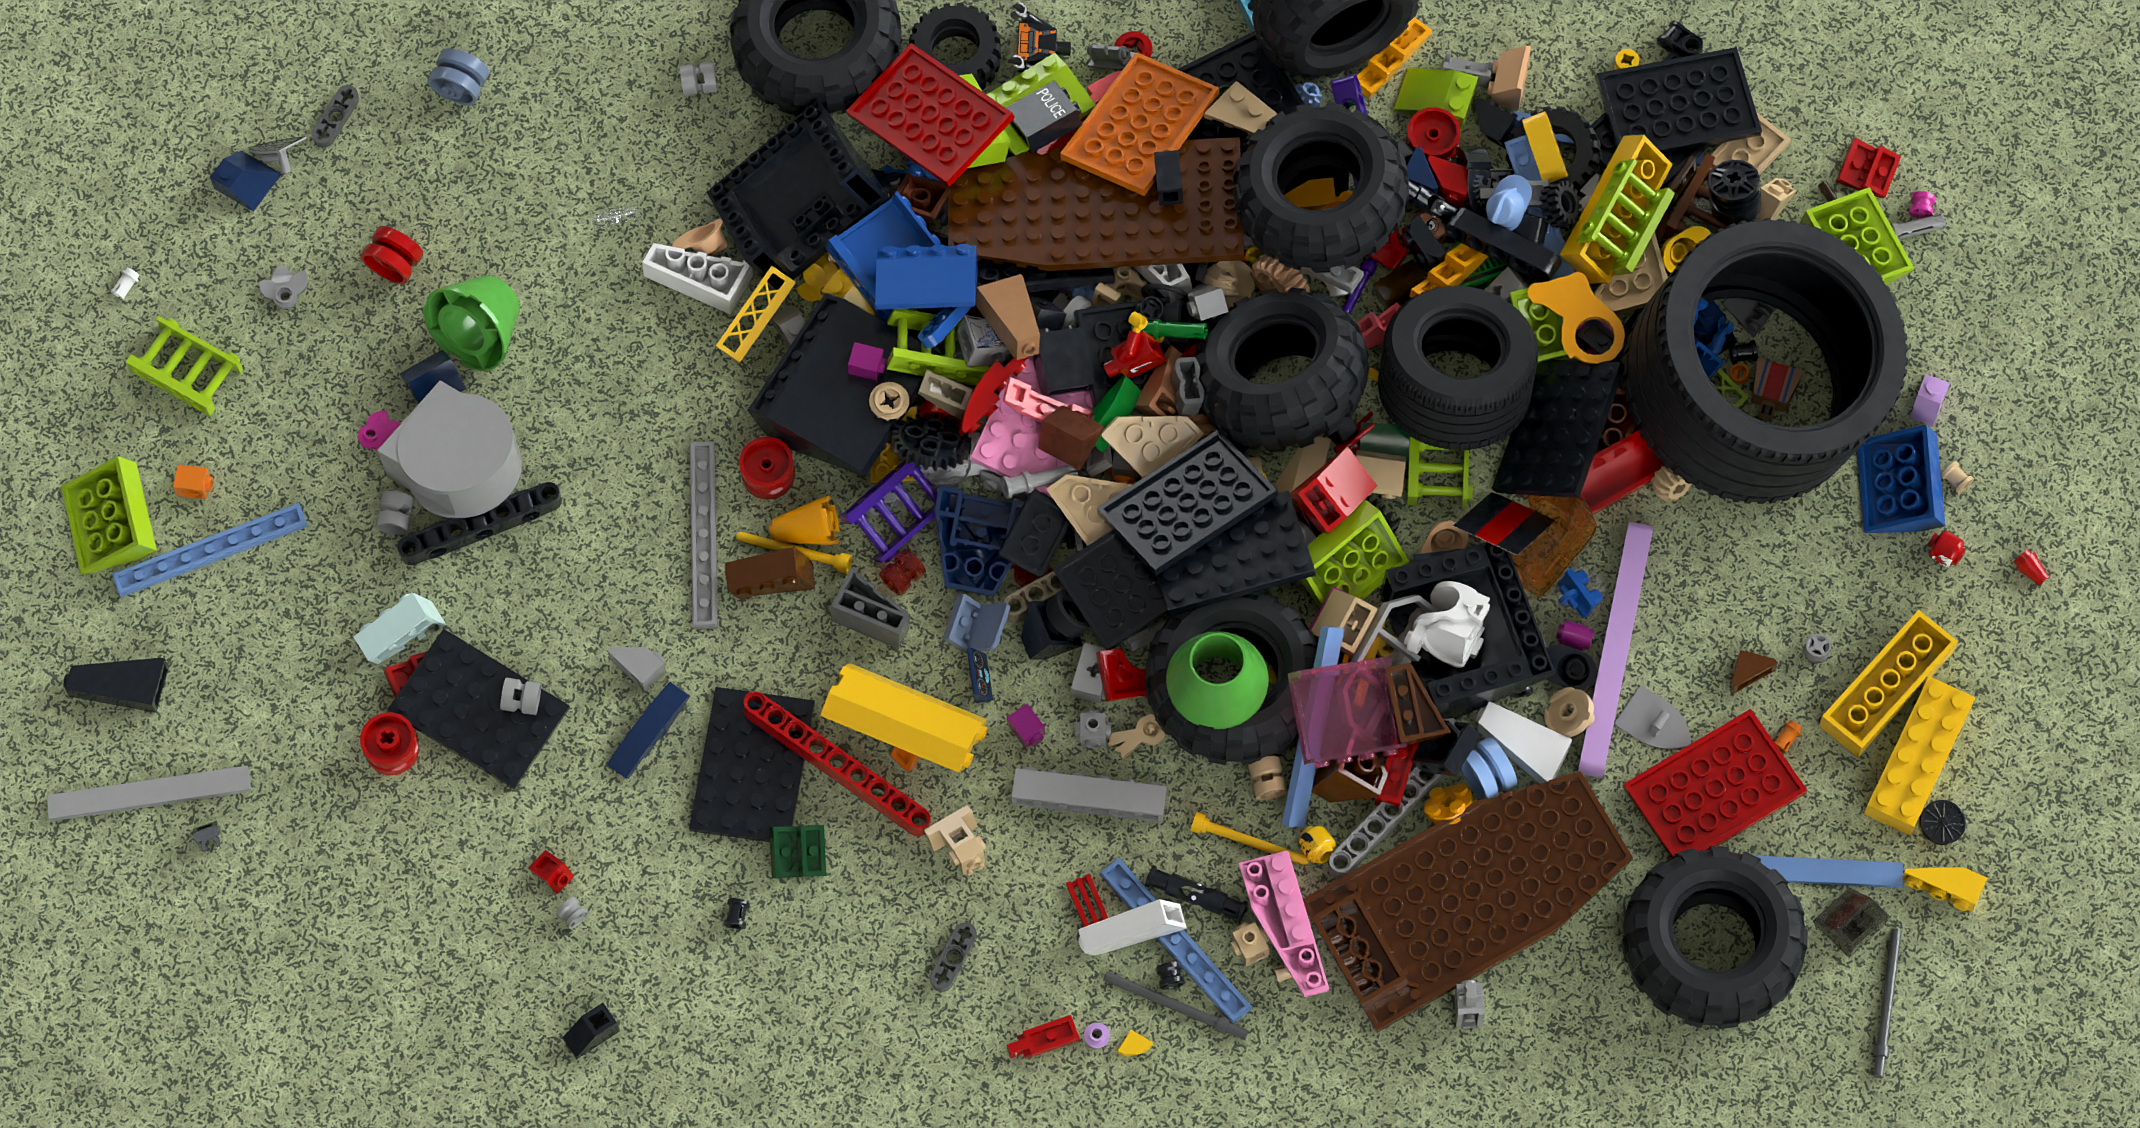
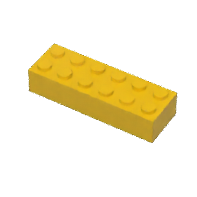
(1652, 169)
(1888, 683)
(1919, 755)

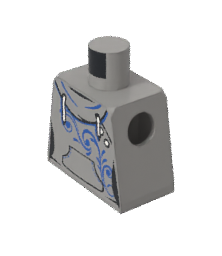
(980, 342)

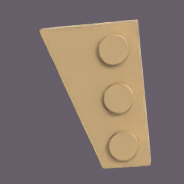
(1240, 110)

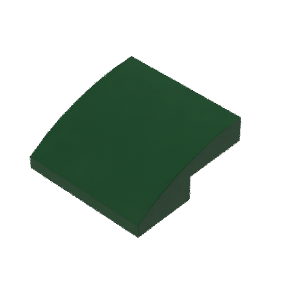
(1386, 440)
(797, 851)

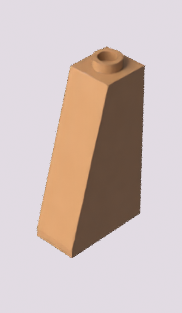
(1010, 314)

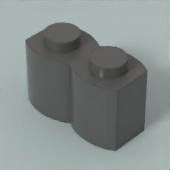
(1187, 386)

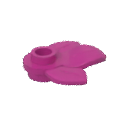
(380, 427)

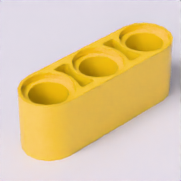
(1545, 147)

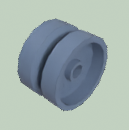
(458, 76)

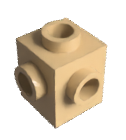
(1250, 943)

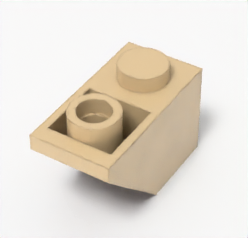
(1774, 198)

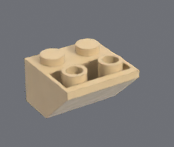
(1385, 470)
(1347, 613)

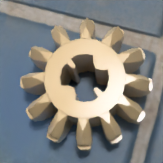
(1668, 485)

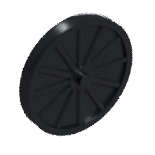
(1942, 822)

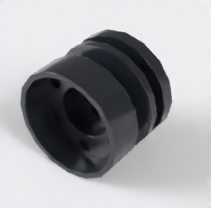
(1734, 192)

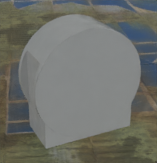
(454, 454)

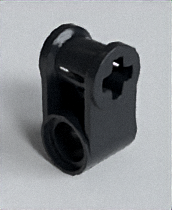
(1680, 39)

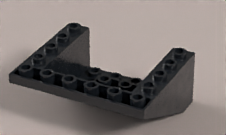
(796, 195)
(815, 401)
(1512, 646)

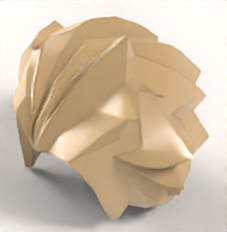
(1233, 278)

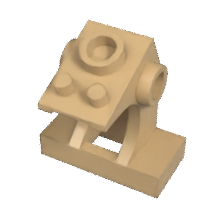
(1110, 294)
(967, 852)

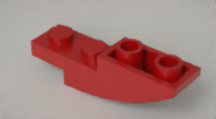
(983, 398)

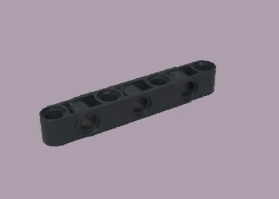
(437, 538)

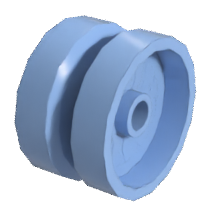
(1488, 770)

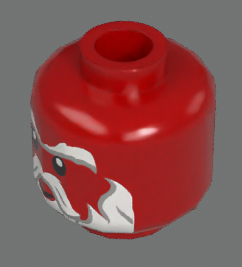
(1946, 548)

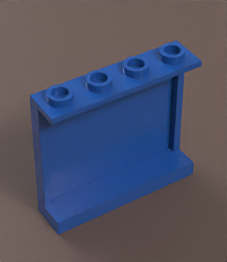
(886, 226)

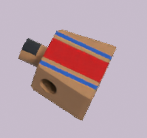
(1773, 387)

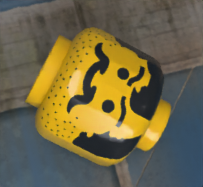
(1317, 844)

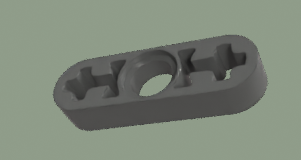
(350, 105)
(939, 970)

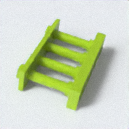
(1646, 219)
(918, 362)
(182, 389)
(1417, 467)

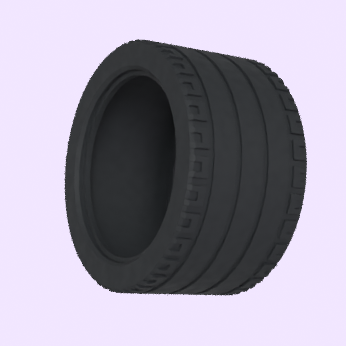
(1821, 288)

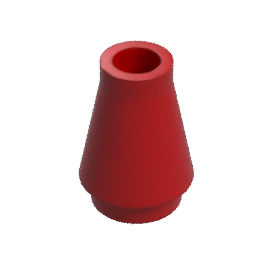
(2031, 567)

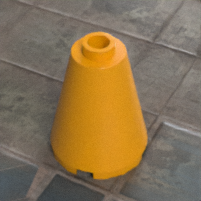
(807, 524)

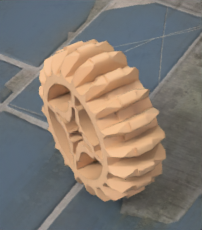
(1271, 274)

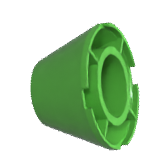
(473, 320)
(1217, 704)

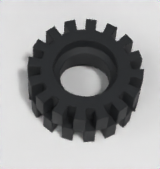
(1560, 204)

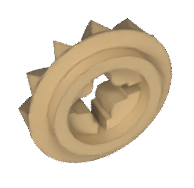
(893, 391)

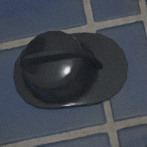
(1572, 667)

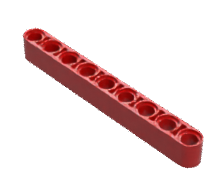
(832, 752)

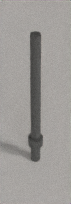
(1221, 1024)
(1881, 1050)

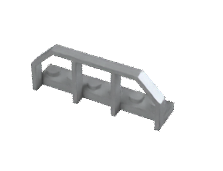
(1400, 653)

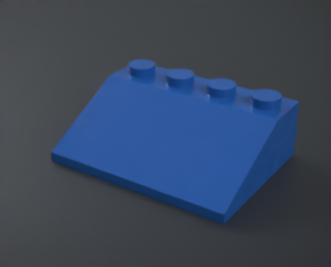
(926, 277)
(1901, 481)

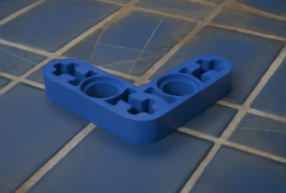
(941, 324)

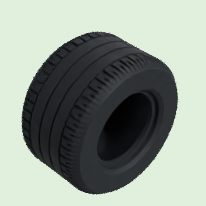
(1449, 409)

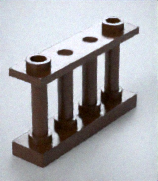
(1687, 207)

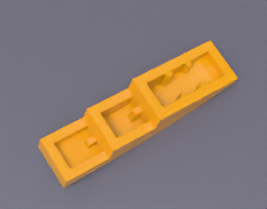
(1390, 60)
(1453, 270)

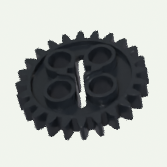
(930, 442)

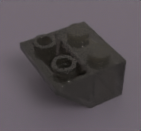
(1851, 921)

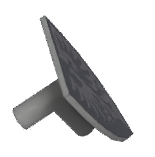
(276, 151)
(1483, 179)

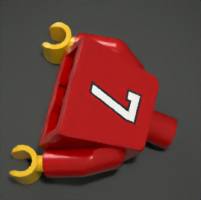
(1137, 353)

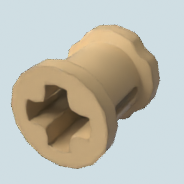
(1957, 477)

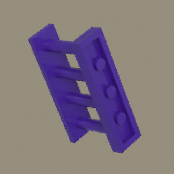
(874, 499)

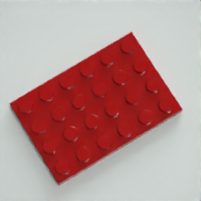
(930, 114)
(1715, 786)

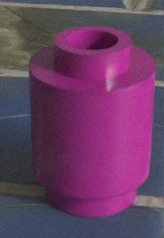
(1575, 635)

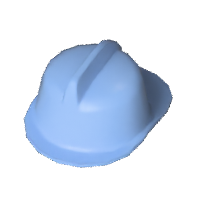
(1509, 202)

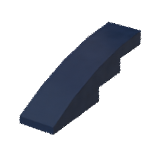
(648, 729)

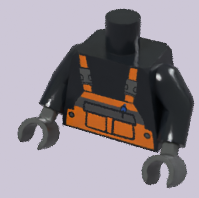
(1035, 40)

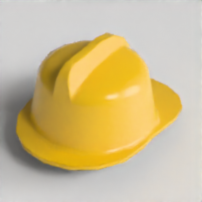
(1678, 246)

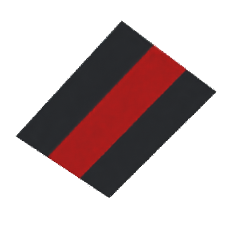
(1504, 523)

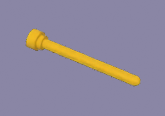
(840, 561)
(1203, 825)

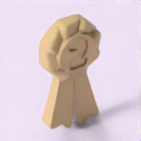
(1146, 732)

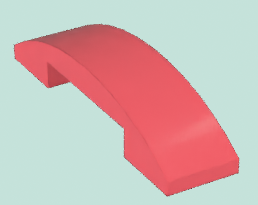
(1033, 404)

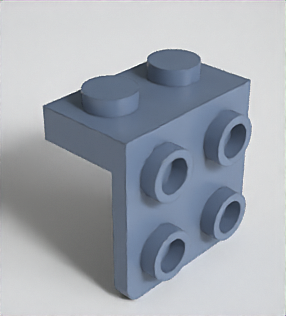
(975, 624)

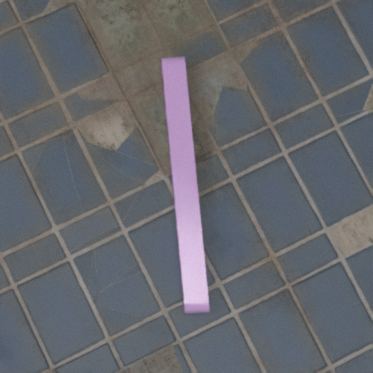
(1616, 649)

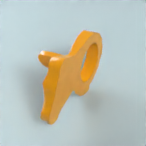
(1576, 304)

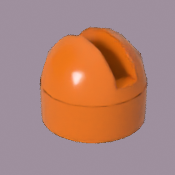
(1734, 373)

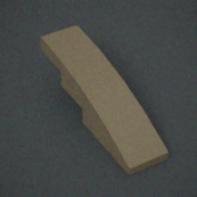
(947, 395)

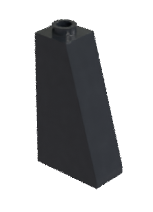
(119, 683)

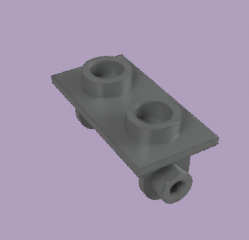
(1109, 58)

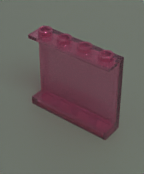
(1344, 712)

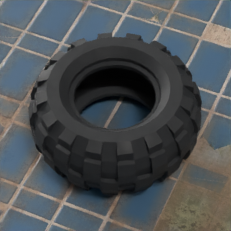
(1328, 35)
(797, 81)
(1310, 140)
(1292, 409)
(1278, 636)
(1728, 881)

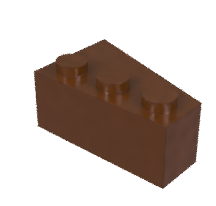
(770, 573)
(1413, 709)

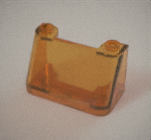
(1558, 545)

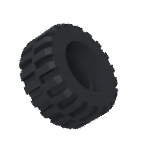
(966, 23)
(1584, 137)

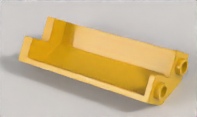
(904, 717)

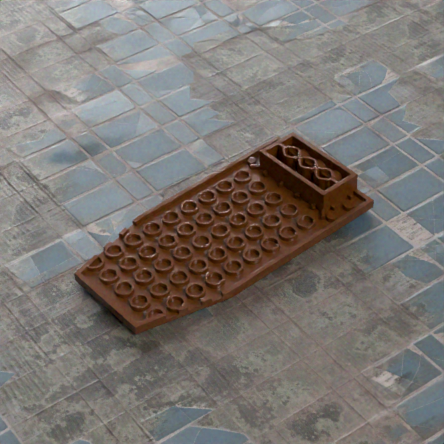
(1070, 219)
(1467, 894)

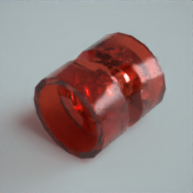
(902, 572)

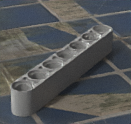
(1383, 821)

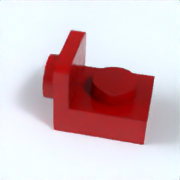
(551, 871)

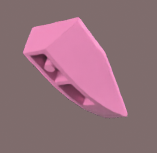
(1283, 916)

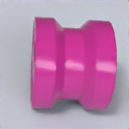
(1922, 204)

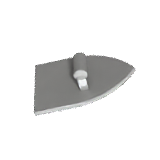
(1654, 721)

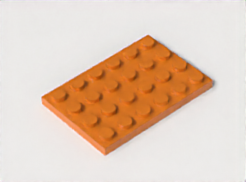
(1140, 114)

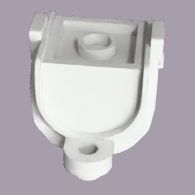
(1454, 631)

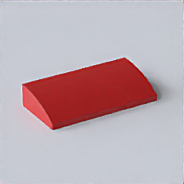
(1619, 472)

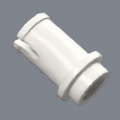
(125, 283)

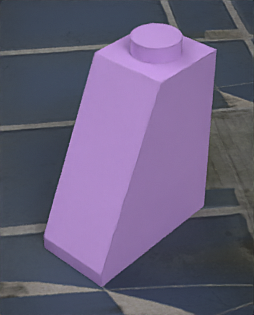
(1929, 400)

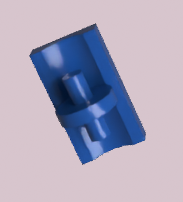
(1576, 594)

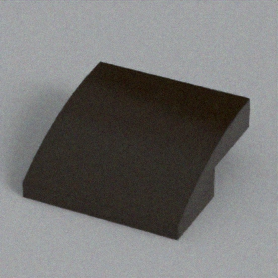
(1682, 180)

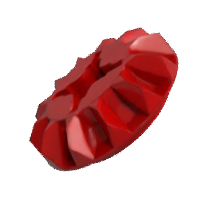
(1131, 38)

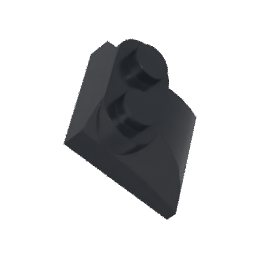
(1422, 244)

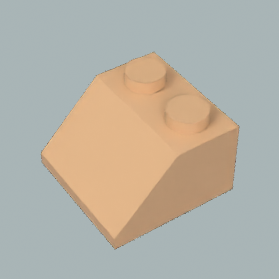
(1510, 77)

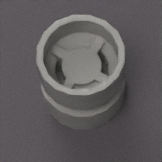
(690, 82)
(394, 513)
(529, 698)

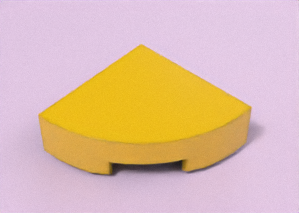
(1134, 1045)

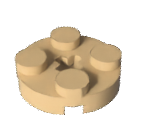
(1579, 719)

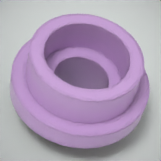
(1093, 1042)

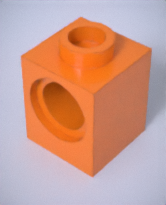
(192, 481)

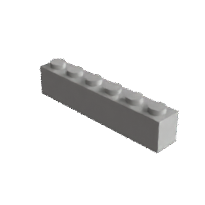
(1089, 794)

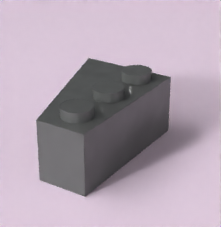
(869, 611)

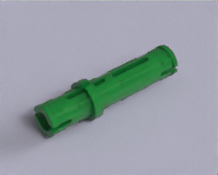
(1175, 329)

